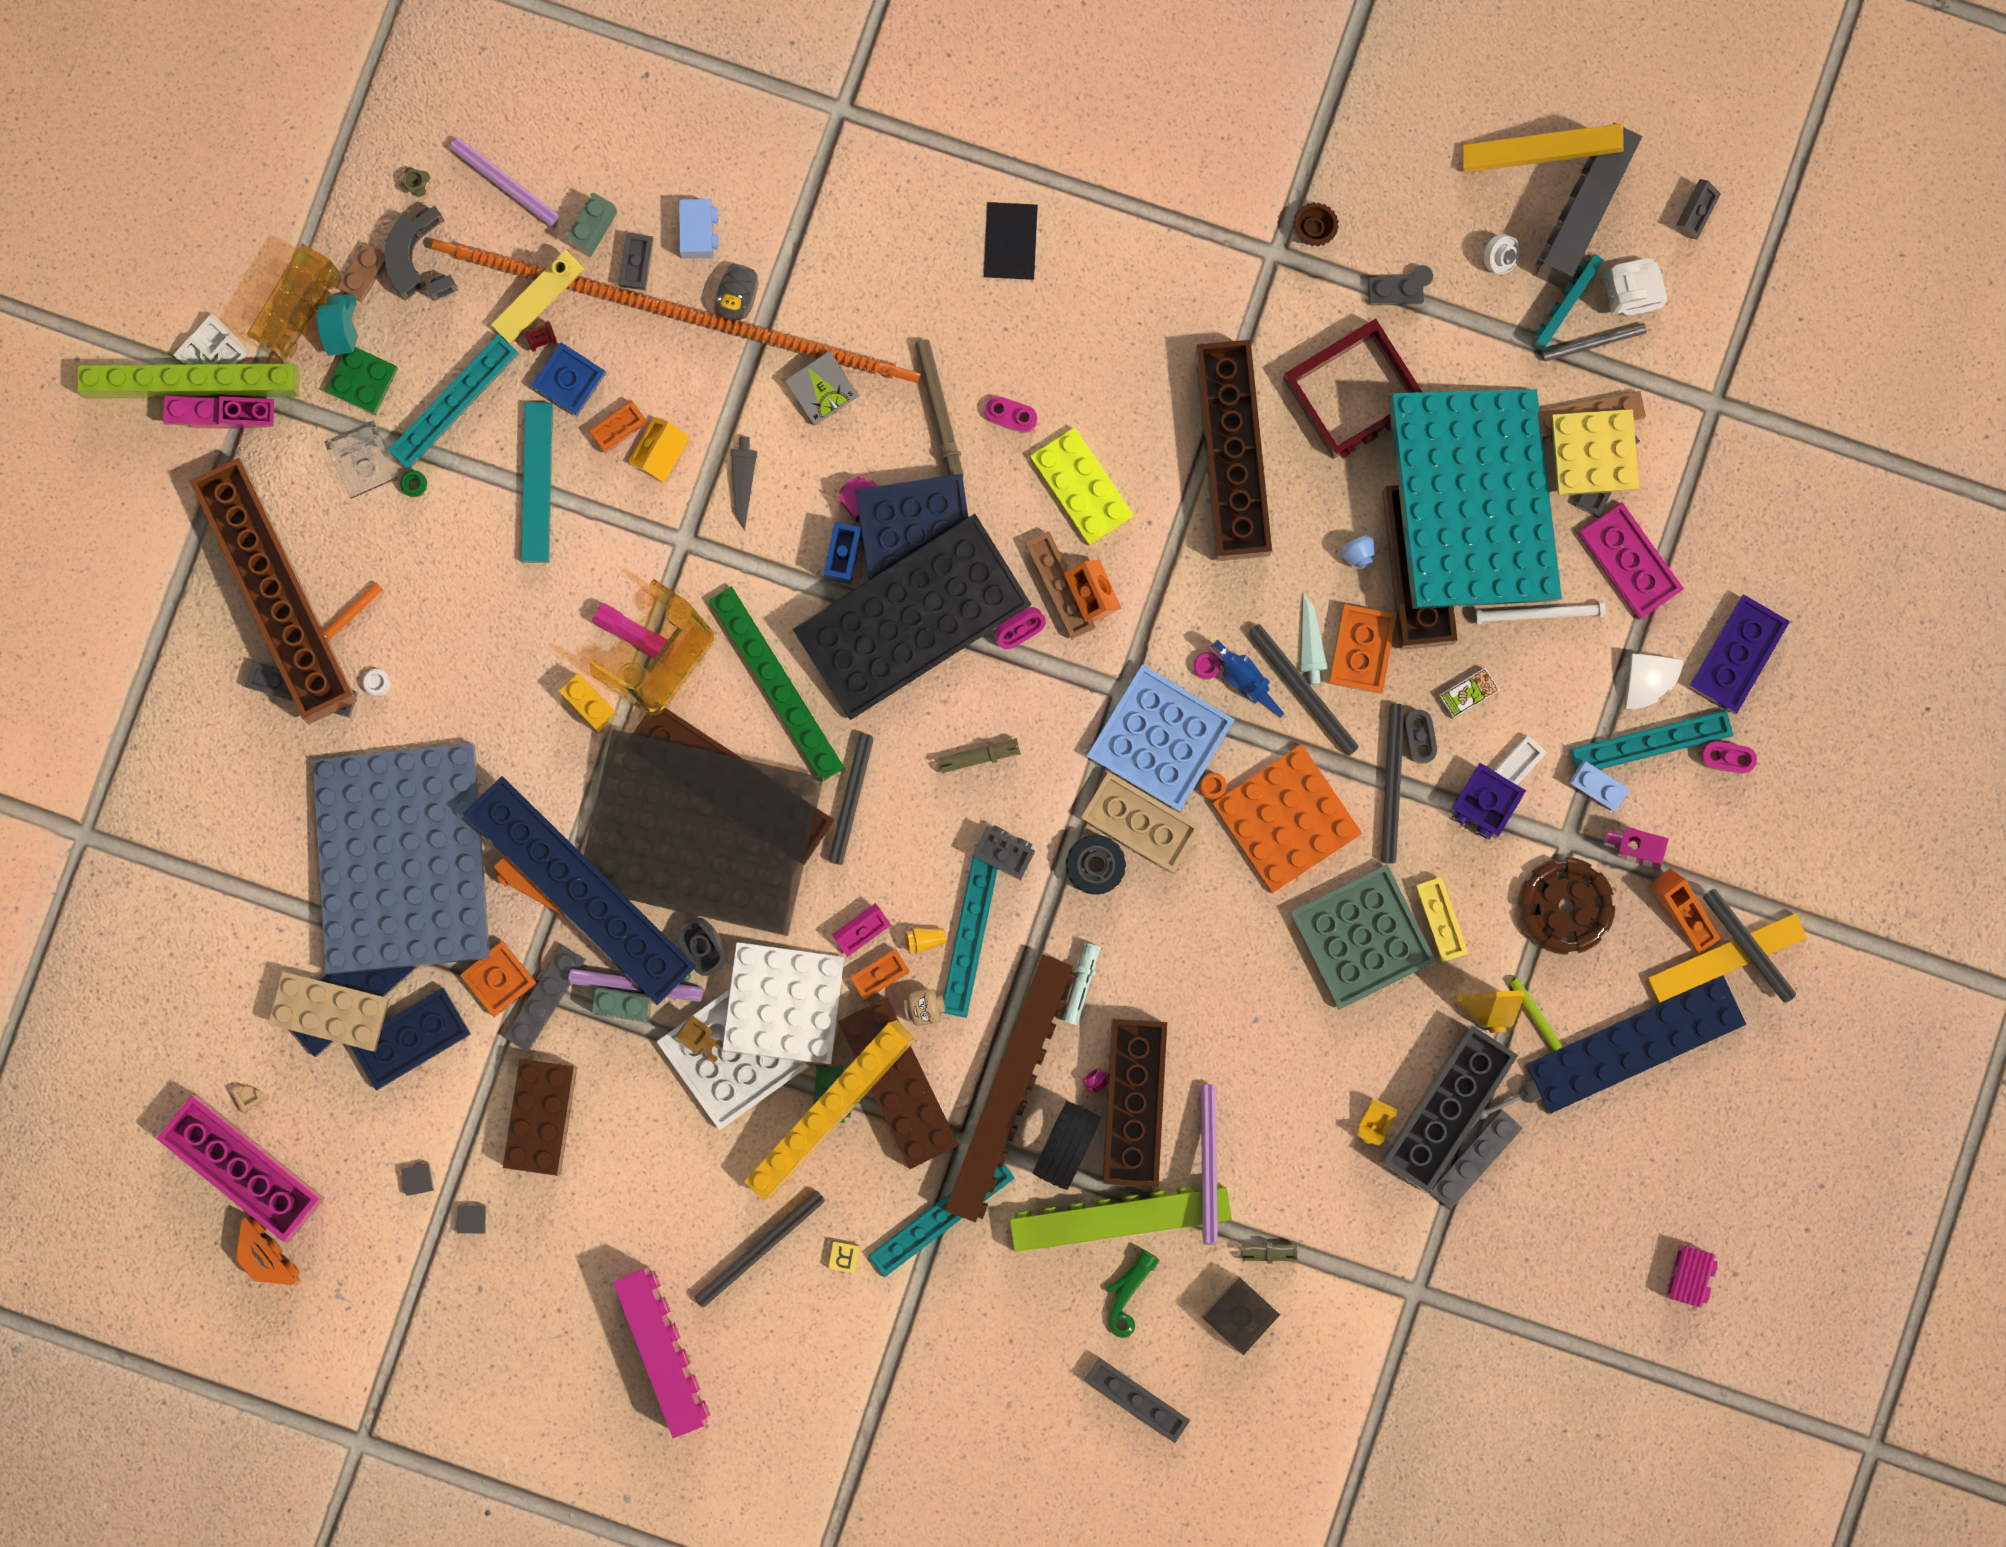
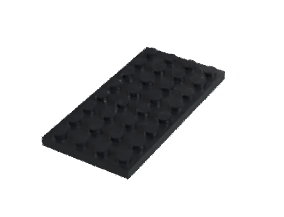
(912, 616)

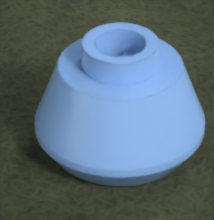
(1359, 552)

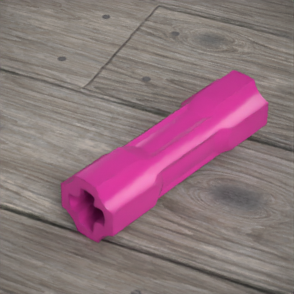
(628, 630)

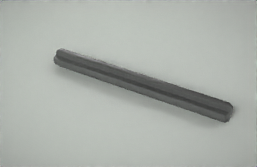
(1303, 689)
(1392, 783)
(759, 1249)

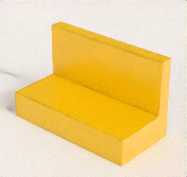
(659, 449)

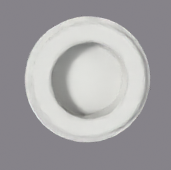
(376, 682)

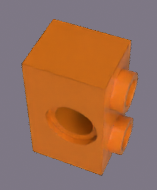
(1092, 590)

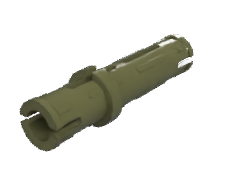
(979, 755)

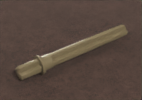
(938, 408)

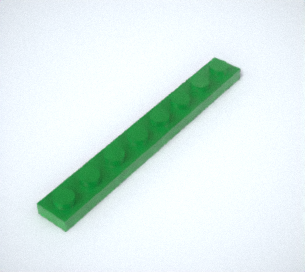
(776, 684)

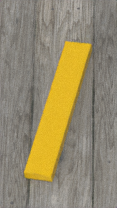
(1543, 148)
(1724, 959)

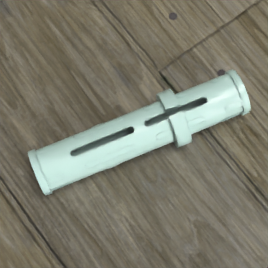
(1081, 983)

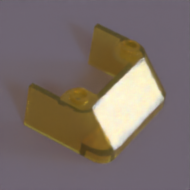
(659, 683)

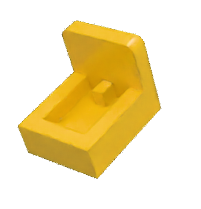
(1376, 1122)

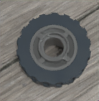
(1112, 859)

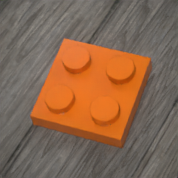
(498, 979)

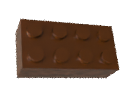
(540, 1117)

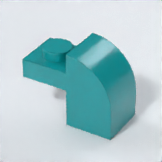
(336, 326)

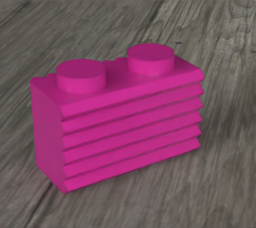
(1691, 1276)

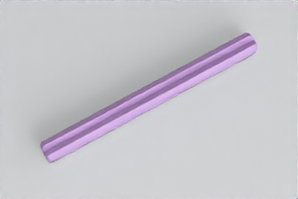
(1209, 1164)

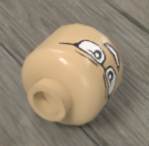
(924, 1007)

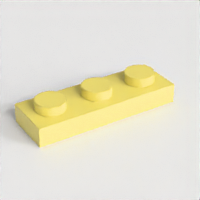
(1441, 919)

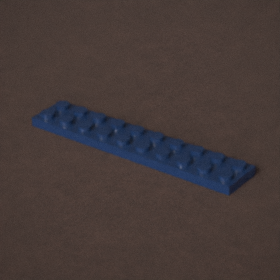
(579, 890)

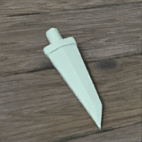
(1312, 652)

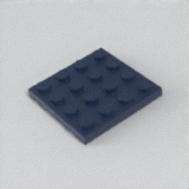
(907, 516)

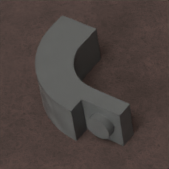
(400, 249)

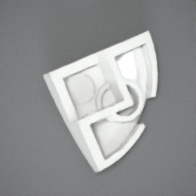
(211, 345)
(1650, 679)

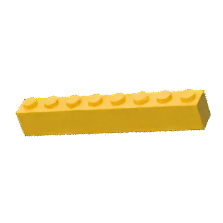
(830, 1110)

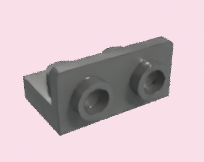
(1003, 852)

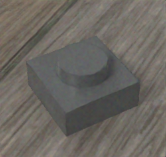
(441, 286)

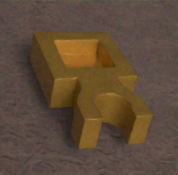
(696, 1037)

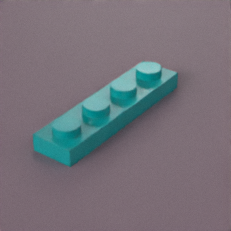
(1572, 293)

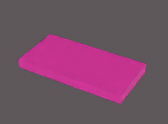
(1630, 560)

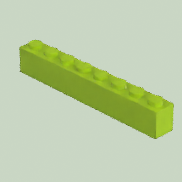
(188, 380)
(1113, 1220)

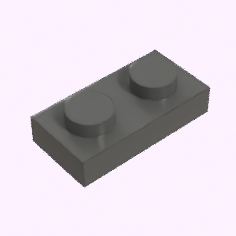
(1698, 209)
(636, 261)

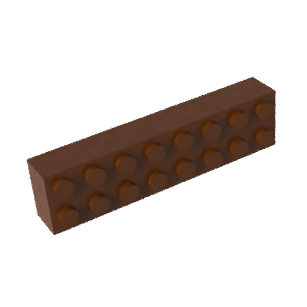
(1233, 450)

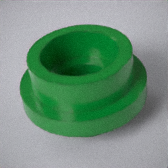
(410, 476)

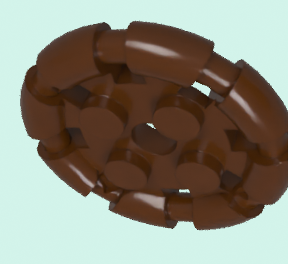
(1582, 901)

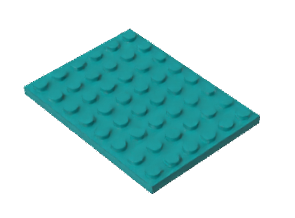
(1474, 498)

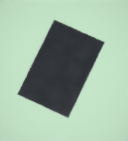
(1010, 240)

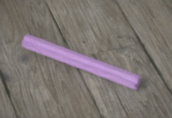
(504, 182)
(623, 983)

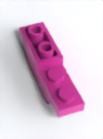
(219, 413)

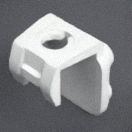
(1635, 287)

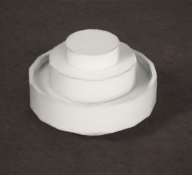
(1502, 254)

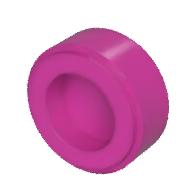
(1206, 666)

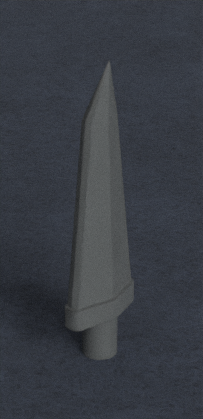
(743, 471)

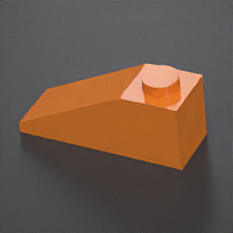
(1685, 910)

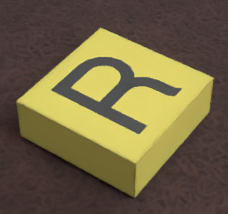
(844, 1257)

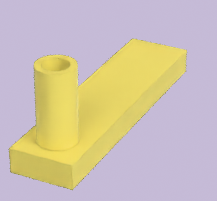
(538, 296)

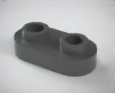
(1420, 737)

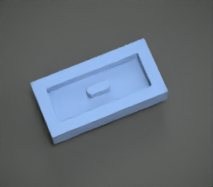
(1599, 785)

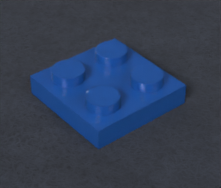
(568, 379)

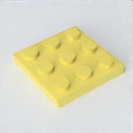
(1595, 452)

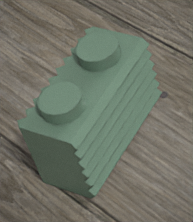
(591, 224)
(622, 1005)

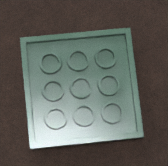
(1363, 937)

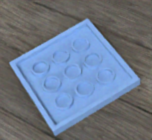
(1160, 738)

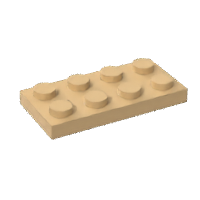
(1141, 822)
(328, 1011)

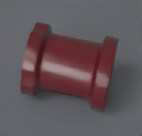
(545, 329)

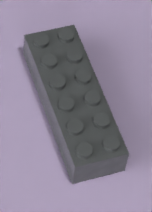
(1584, 212)
(1448, 1108)

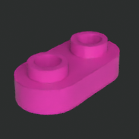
(1010, 416)
(1019, 628)
(1728, 757)

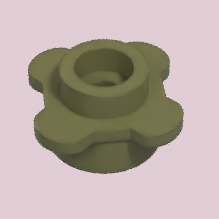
(413, 174)

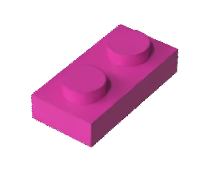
(861, 929)

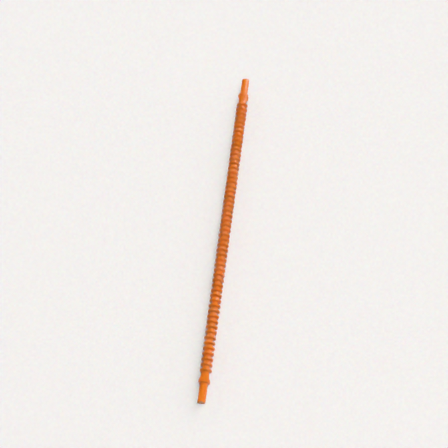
(887, 369)

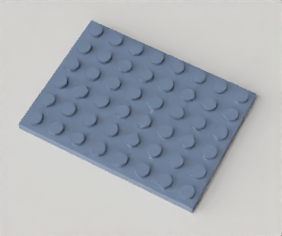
(400, 859)

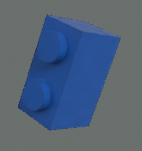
(842, 553)

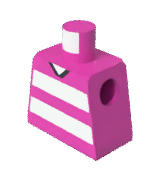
(1649, 853)

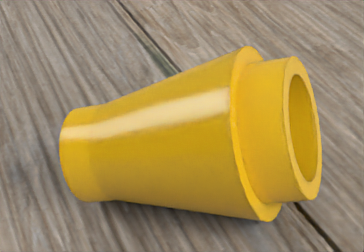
(921, 940)

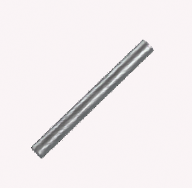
(1594, 342)

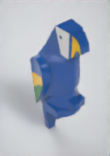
(1245, 677)

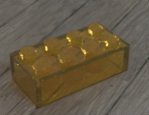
(293, 303)

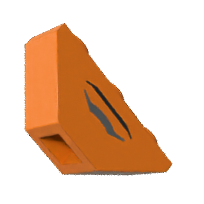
(263, 1257)

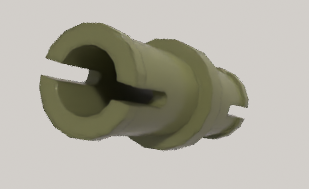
(1269, 1253)

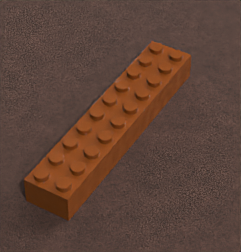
(273, 591)

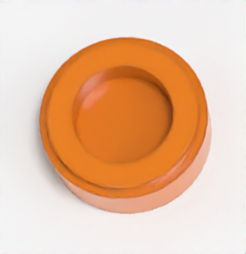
(1213, 786)

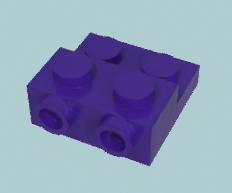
(1487, 802)

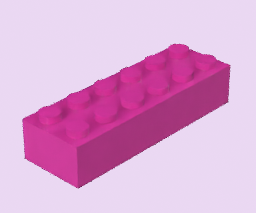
(240, 1168)
(661, 1352)

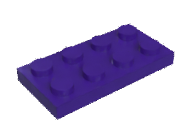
(1739, 654)

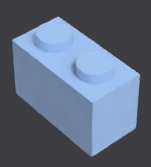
(697, 228)

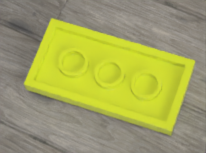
(1081, 486)

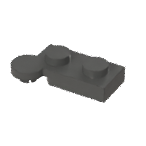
(1400, 289)

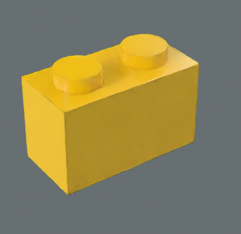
(589, 703)

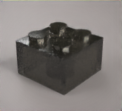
(1240, 1315)

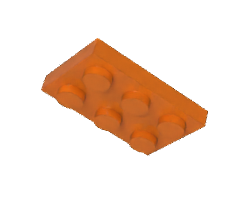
(1362, 648)

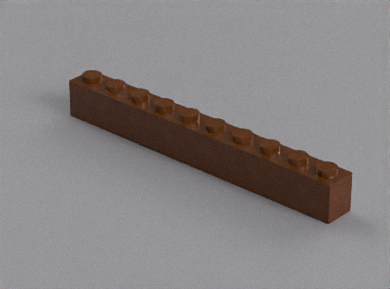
(1009, 1088)

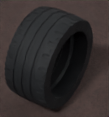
(1066, 1145)

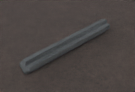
(851, 799)
(1749, 945)

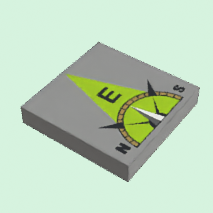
(822, 388)

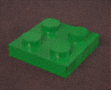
(362, 380)

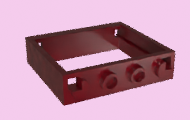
(1293, 376)

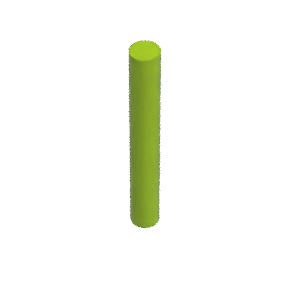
(1537, 1016)

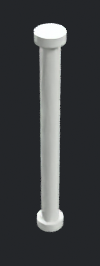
(1540, 613)

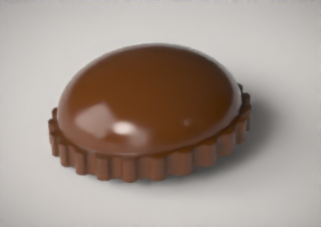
(1315, 224)

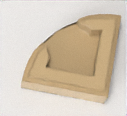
(248, 1097)

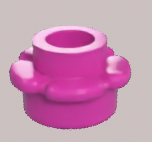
(1095, 1080)

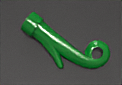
(1127, 1286)

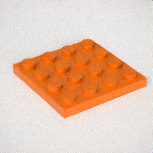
(1286, 818)

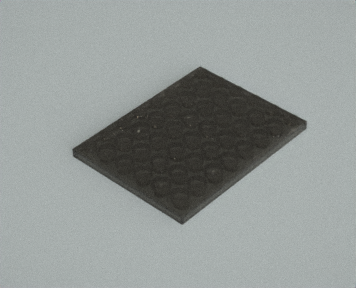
(703, 831)

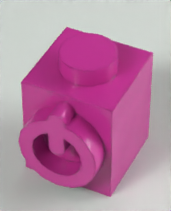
(848, 495)

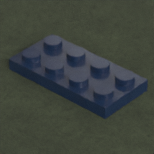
(413, 1038)

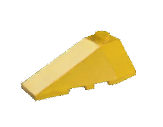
(1492, 1009)

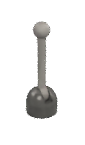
(1528, 1093)

